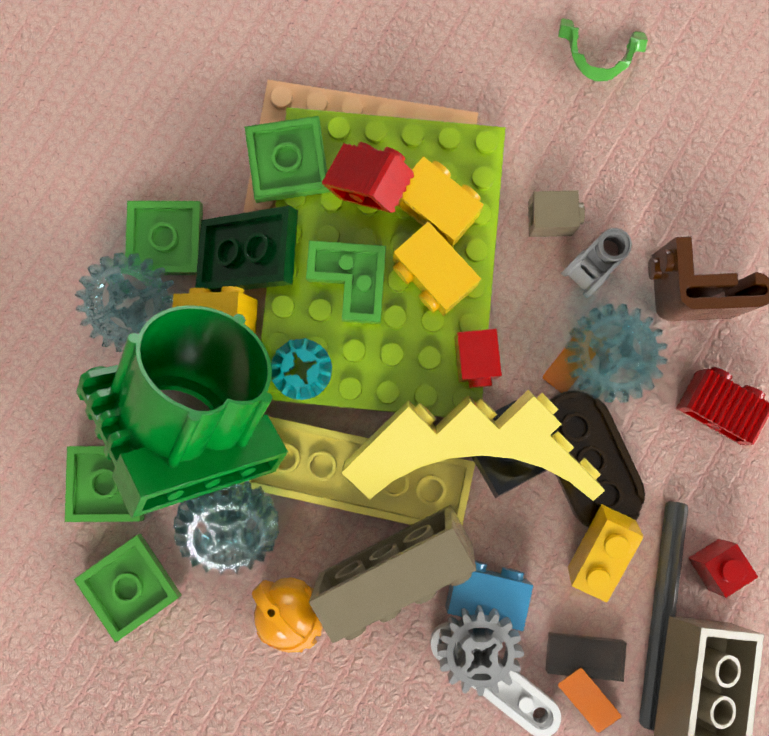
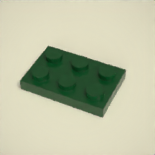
(248, 250)

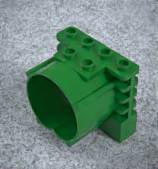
(169, 450)

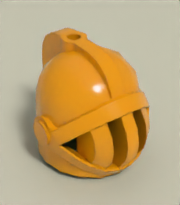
(285, 615)

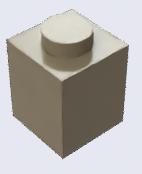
(555, 213)

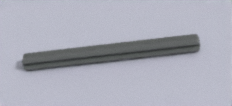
(663, 606)

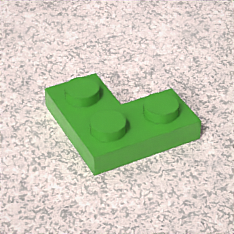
(358, 268)

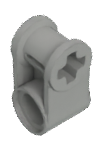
(594, 265)

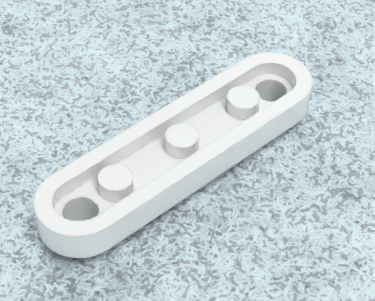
(515, 700)

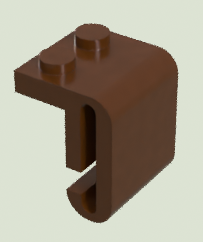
(690, 296)

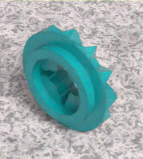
(293, 385)

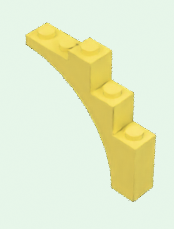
(520, 433)

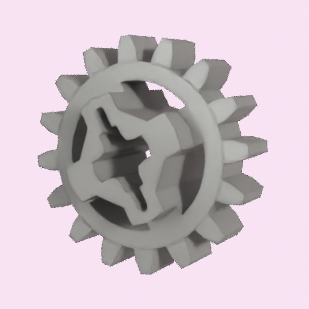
(480, 668)

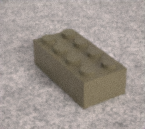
(393, 575)
(708, 679)

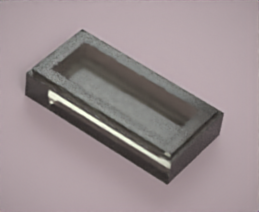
(595, 655)

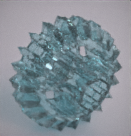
(119, 290)
(631, 327)
(227, 539)

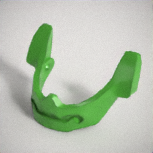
(636, 43)

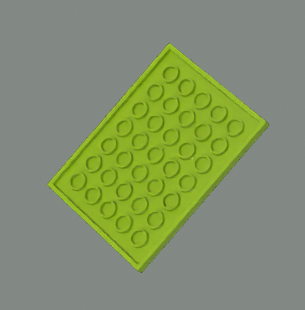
(412, 348)

